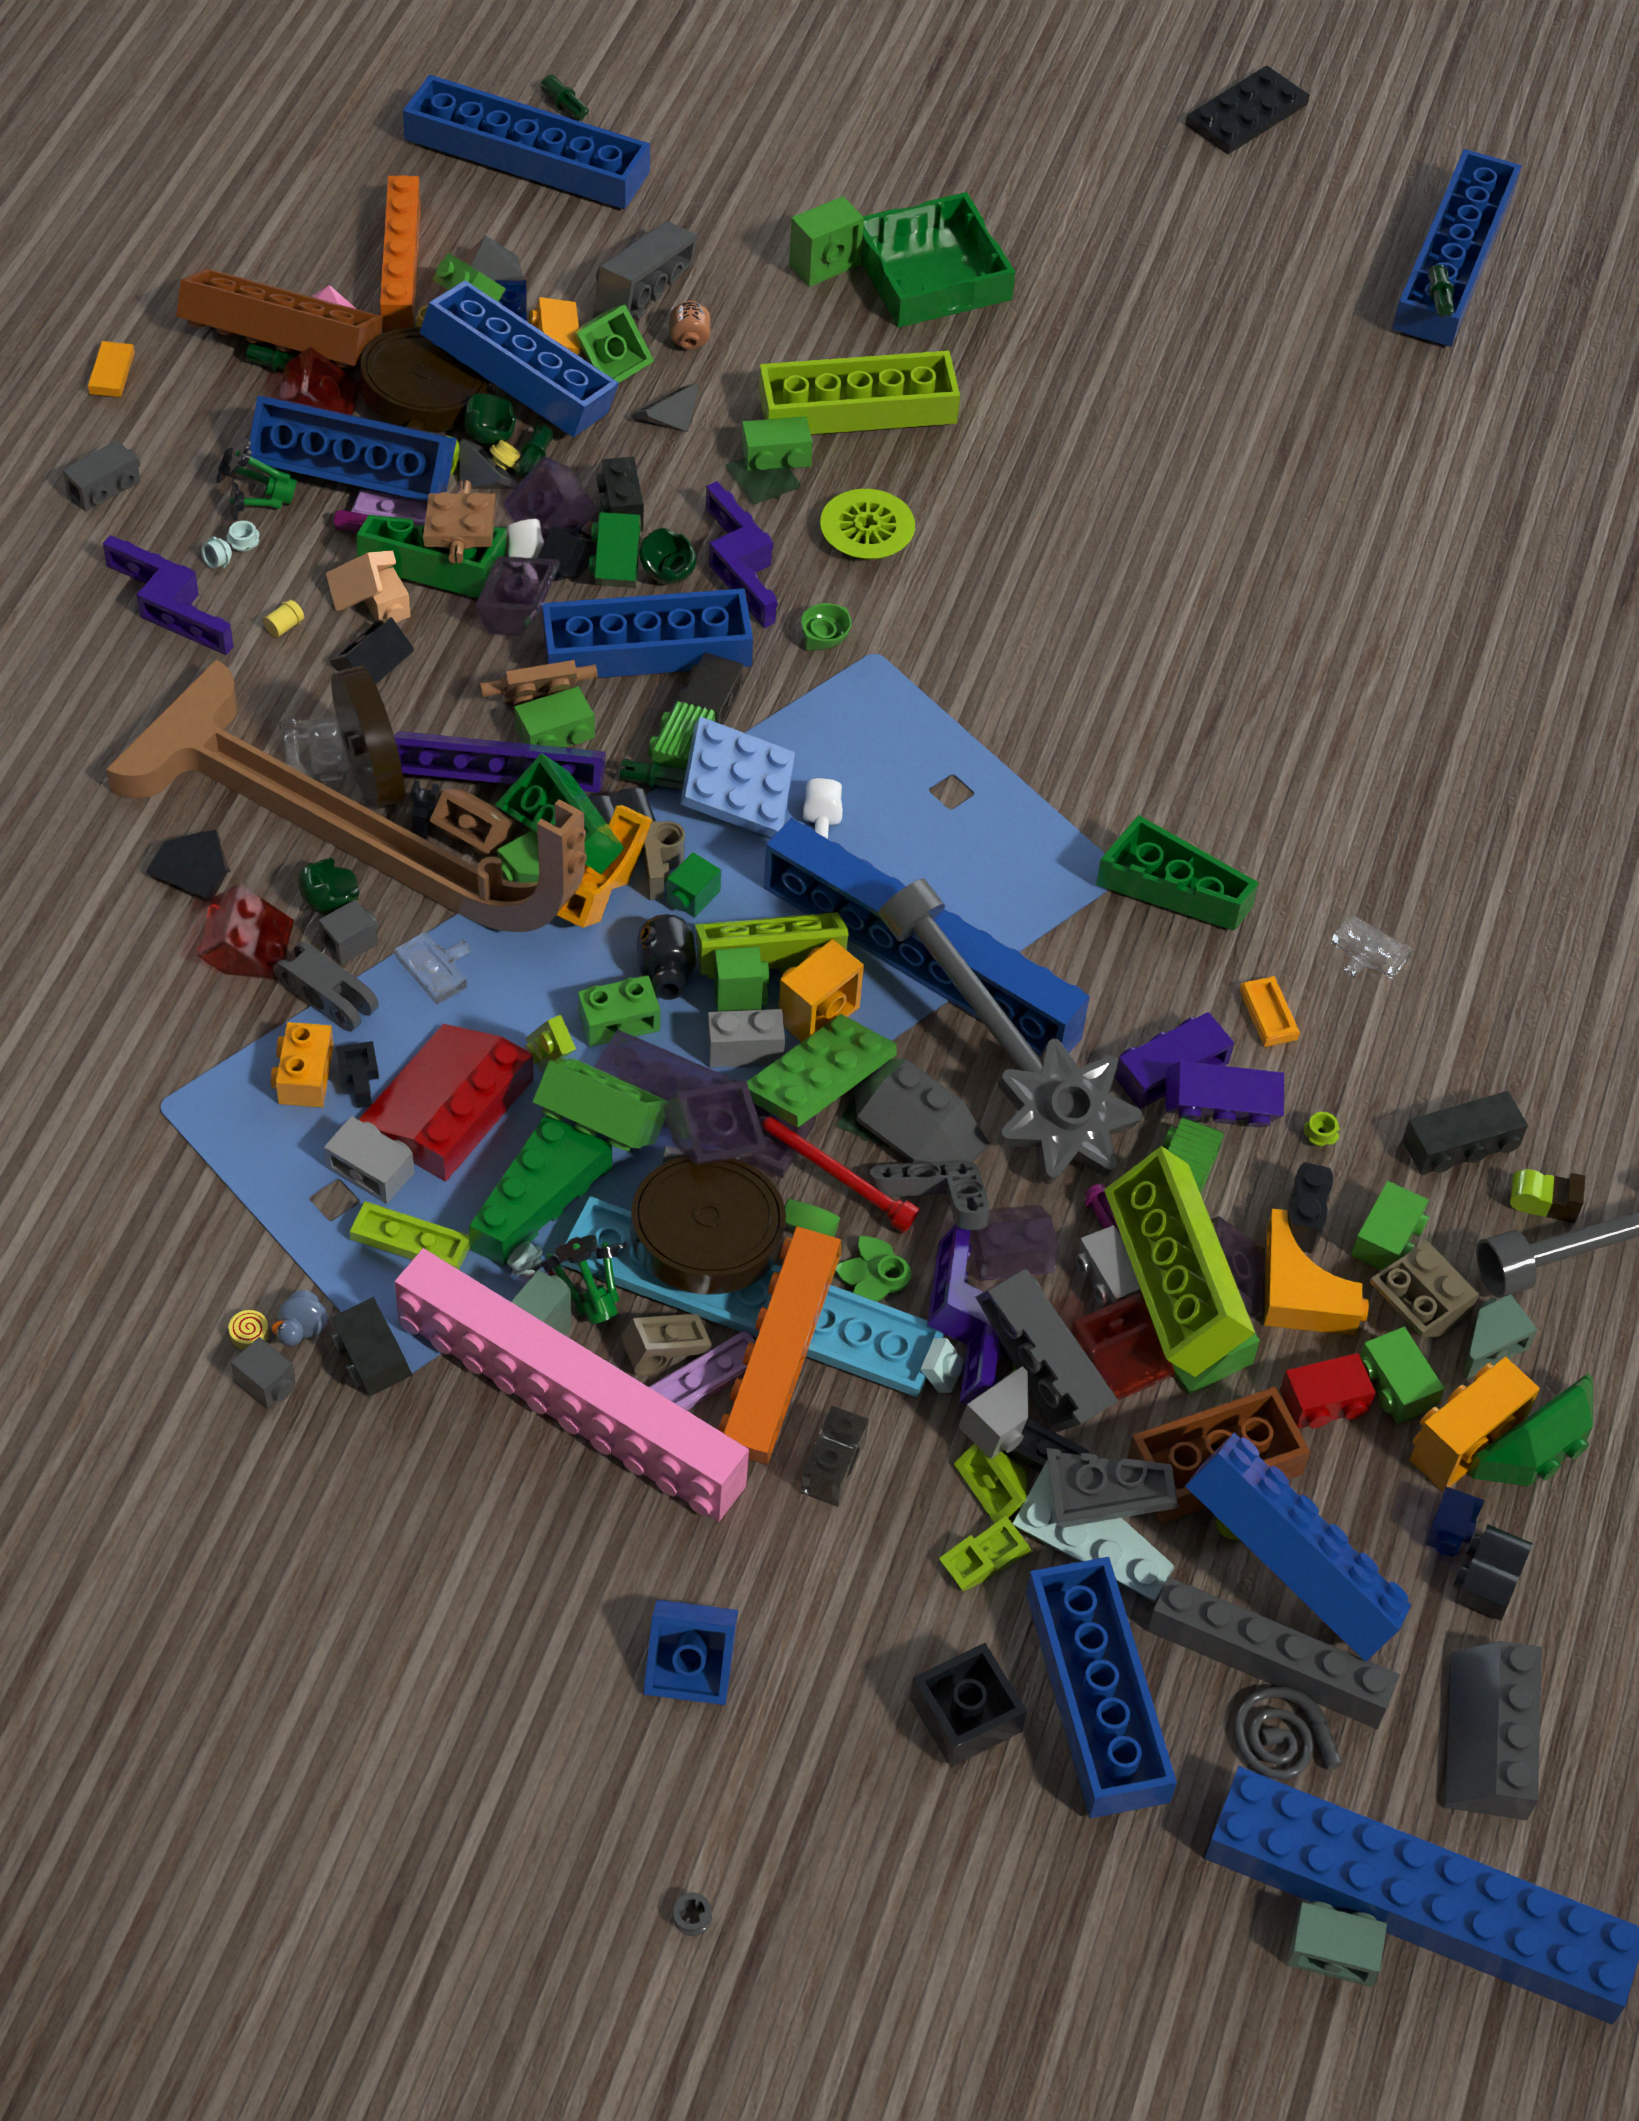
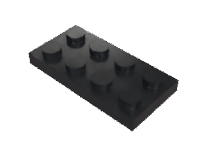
(1247, 109)

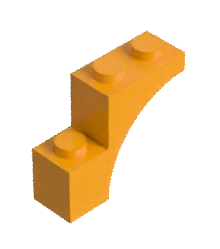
(591, 898)

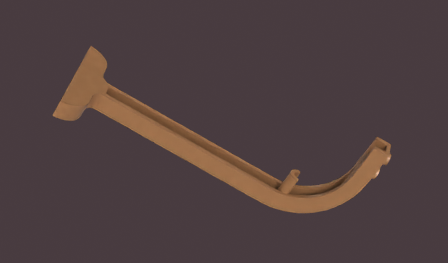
(193, 739)

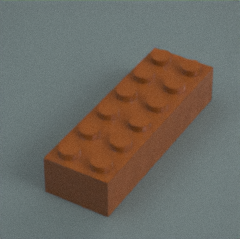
(276, 316)

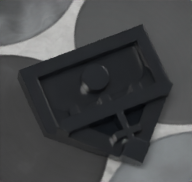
(192, 864)

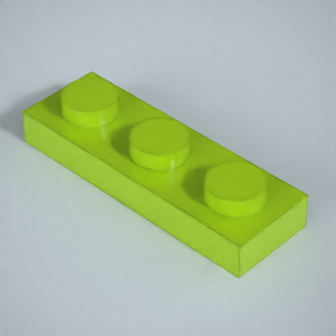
(549, 1042)
(408, 1235)

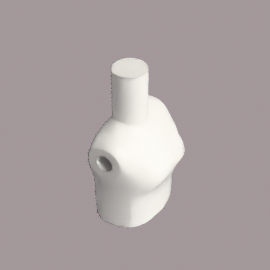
(525, 538)
(823, 804)

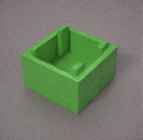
(826, 241)

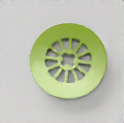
(849, 513)

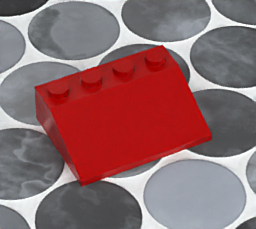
(451, 1096)

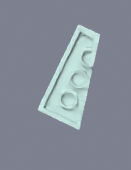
(1132, 1557)

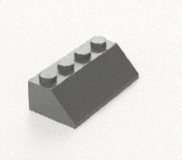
(1494, 1730)

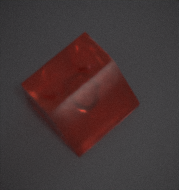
(318, 383)

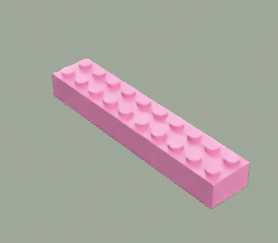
(571, 1385)

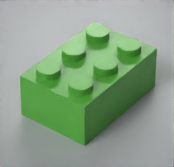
(600, 1103)

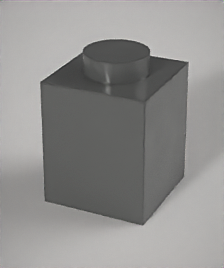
(349, 931)
(263, 1373)

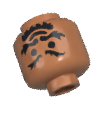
(690, 325)

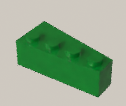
(430, 564)
(534, 799)
(1176, 876)
(539, 1183)

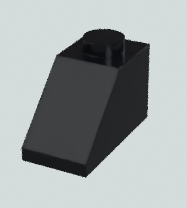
(571, 548)

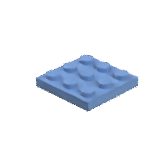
(737, 778)

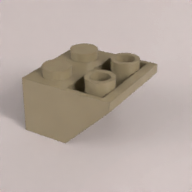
(1427, 1291)

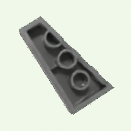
(644, 269)
(1037, 1339)

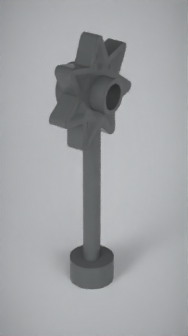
(1058, 1104)
(1510, 1262)

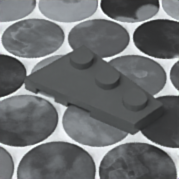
(1106, 1489)

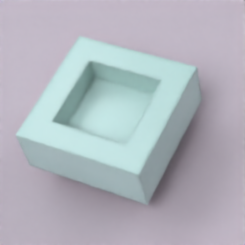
(942, 1365)

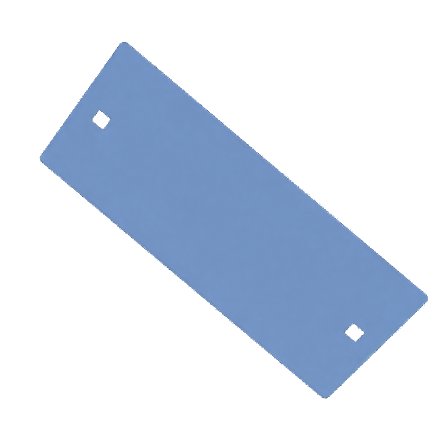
(992, 860)

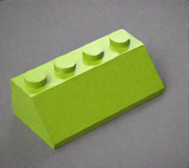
(781, 940)

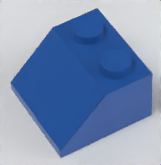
(690, 1652)

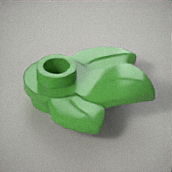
(870, 1270)

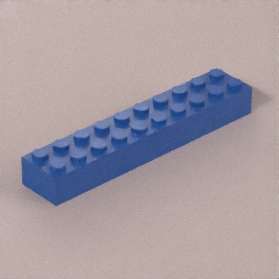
(827, 879)
(1427, 1895)

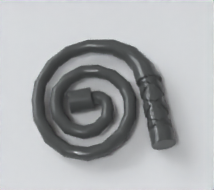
(1275, 1735)

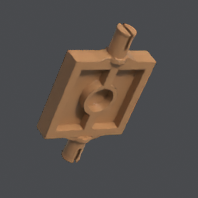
(460, 520)
(537, 682)

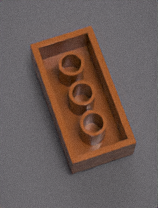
(1195, 1438)

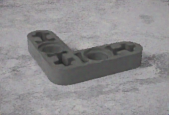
(955, 1178)

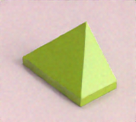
(995, 1482)

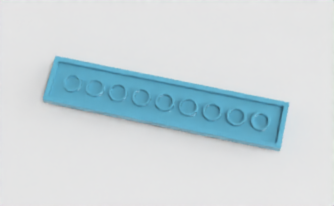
(849, 1335)

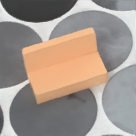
(358, 578)

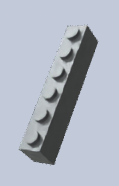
(1273, 1652)

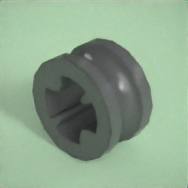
(680, 1910)

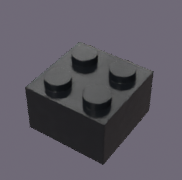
(968, 1704)

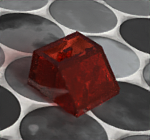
(244, 934)
(1124, 1346)

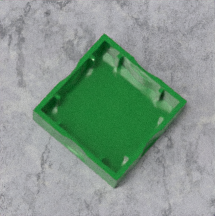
(934, 260)

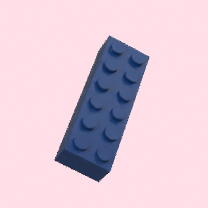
(518, 358)
(350, 449)
(649, 631)
(1300, 1546)
(1100, 1688)

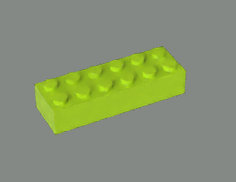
(863, 392)
(1178, 1262)

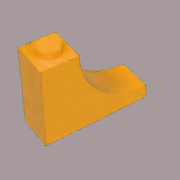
(1301, 1292)

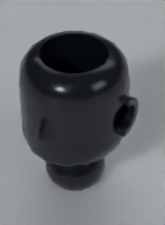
(666, 954)

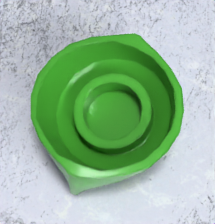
(825, 626)
(810, 1218)

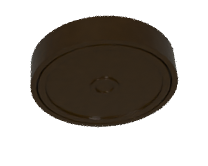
(414, 379)
(368, 737)
(707, 1225)

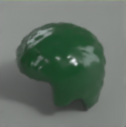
(489, 419)
(667, 556)
(326, 886)

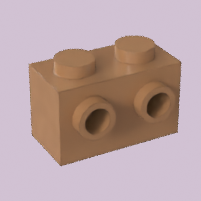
(473, 821)

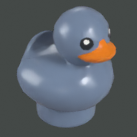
(300, 1318)

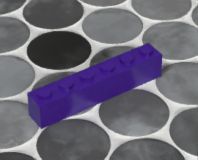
(492, 759)

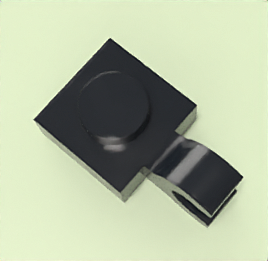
(423, 808)
(358, 1066)

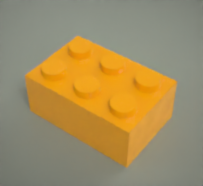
(1472, 1421)

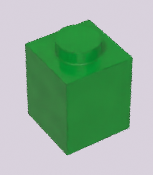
(693, 885)

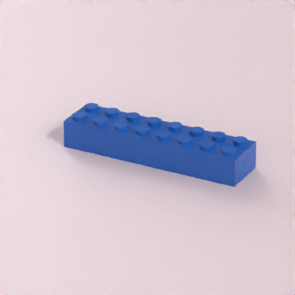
(527, 141)
(1460, 242)

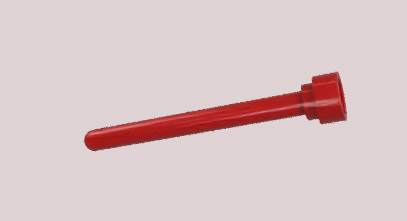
(898, 1212)

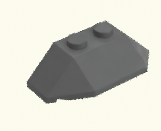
(917, 1115)

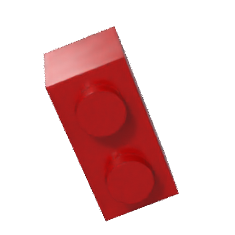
(1327, 1391)

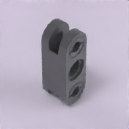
(326, 987)

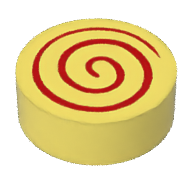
(247, 1327)

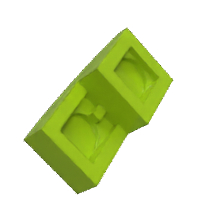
(986, 1555)

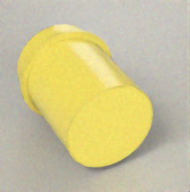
(283, 618)

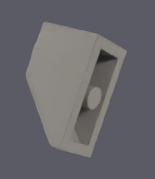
(998, 1415)

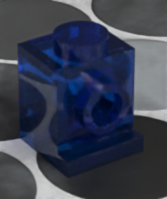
(514, 296)
(1454, 1521)

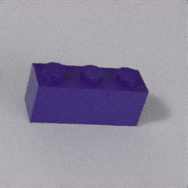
(1196, 1040)
(1224, 1093)

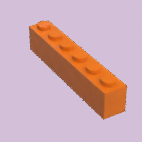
(400, 252)
(782, 1342)

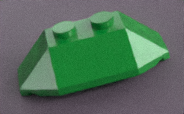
(1541, 1440)

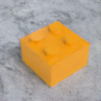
(820, 989)

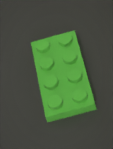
(820, 1070)

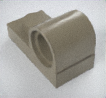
(662, 851)
(655, 1340)

